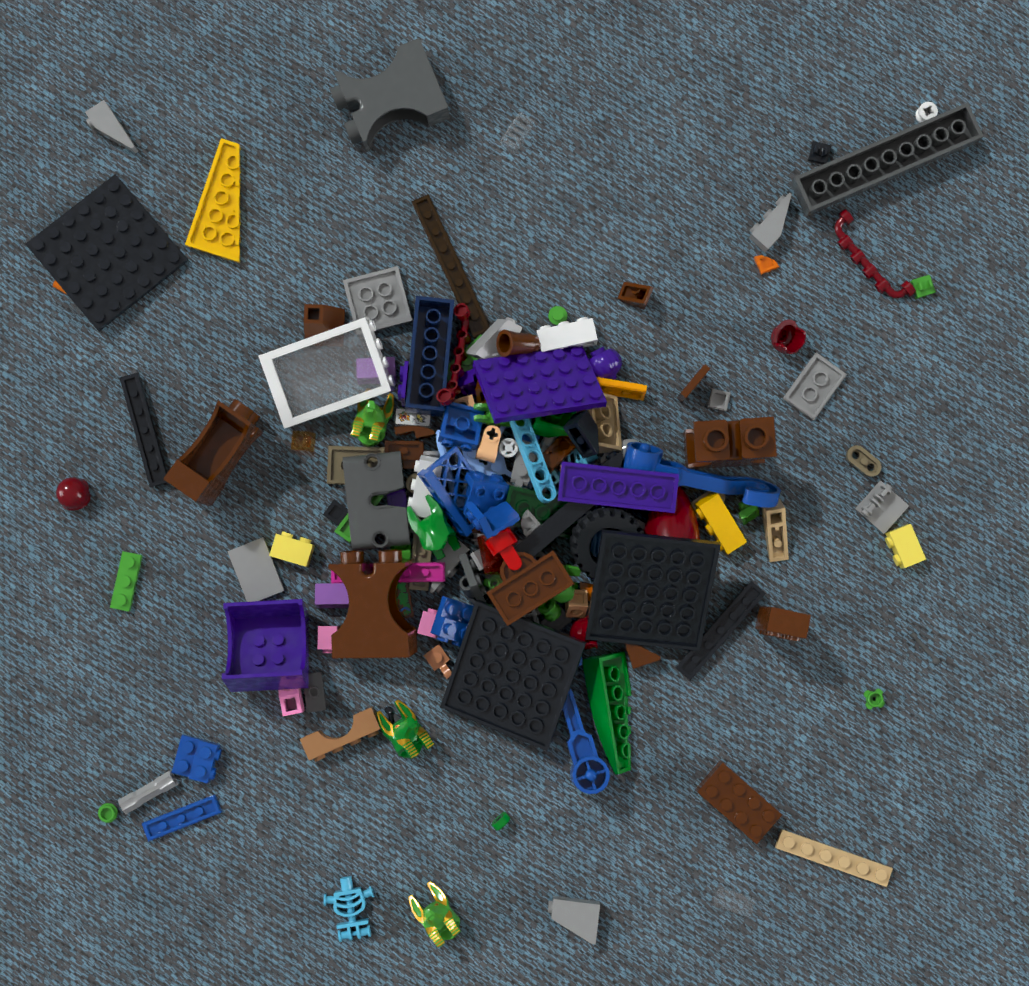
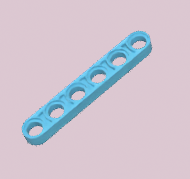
(532, 467)

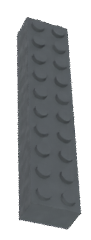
(886, 159)

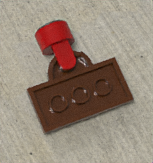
(525, 580)

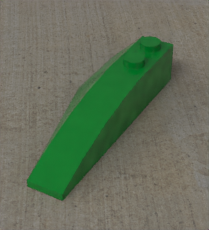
(608, 697)

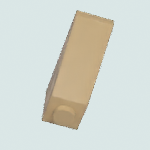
(776, 532)

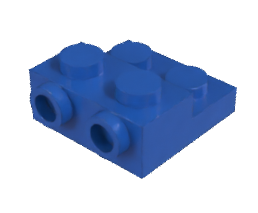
(459, 427)
(451, 620)
(196, 759)

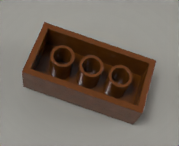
(782, 623)
(738, 802)

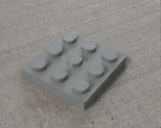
(379, 297)

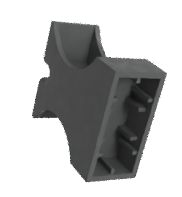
(398, 93)

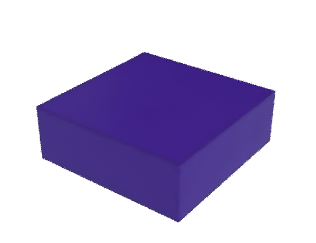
(397, 498)

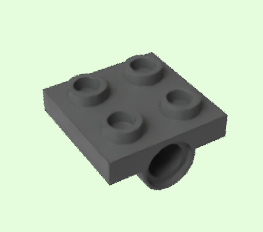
(472, 578)

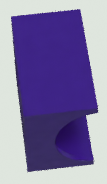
(267, 645)

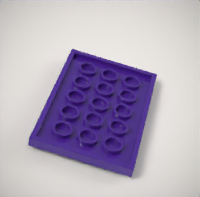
(538, 384)

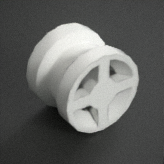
(922, 115)
(510, 445)

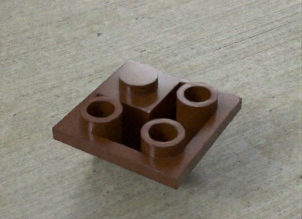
(321, 318)

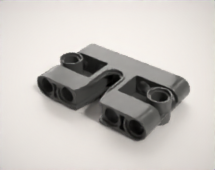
(361, 486)

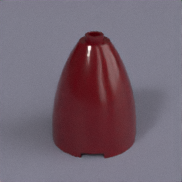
(678, 524)

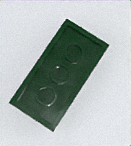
(523, 498)

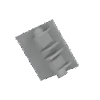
(882, 507)

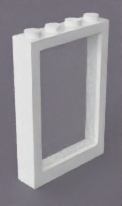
(327, 372)

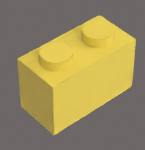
(905, 546)
(292, 550)

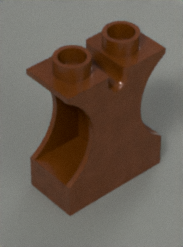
(729, 443)
(214, 454)
(373, 618)

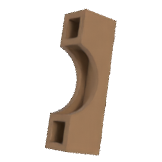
(318, 743)

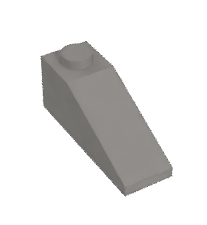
(107, 124)

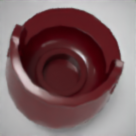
(788, 337)
(73, 493)
(578, 631)

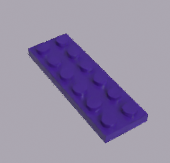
(618, 487)

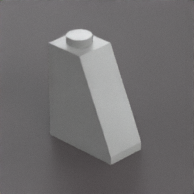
(485, 346)
(576, 915)

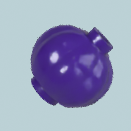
(605, 363)

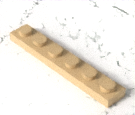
(833, 857)

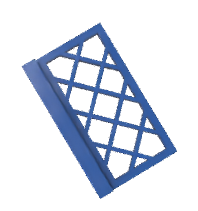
(440, 494)

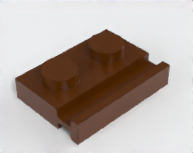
(409, 450)

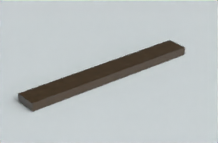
(450, 263)

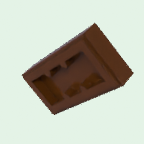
(558, 452)

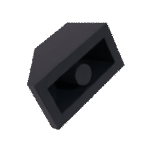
(583, 433)

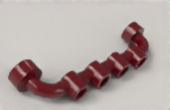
(869, 269)
(447, 395)

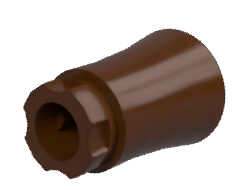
(516, 343)

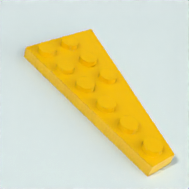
(218, 212)

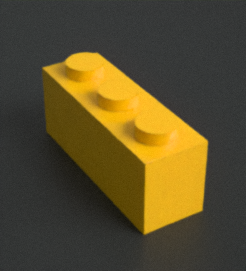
(719, 522)

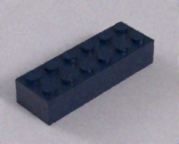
(429, 355)

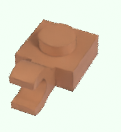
(437, 659)

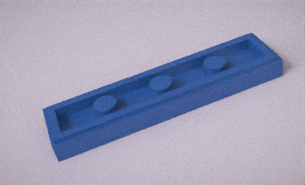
(181, 817)

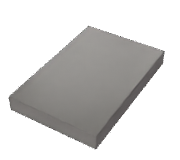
(814, 386)
(256, 570)

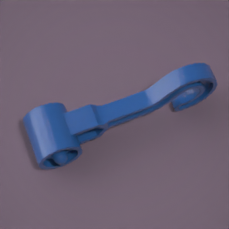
(755, 491)
(588, 770)

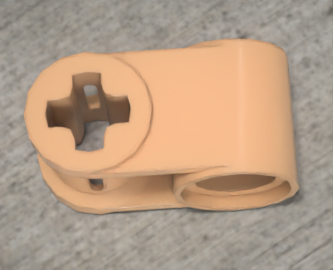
(488, 447)

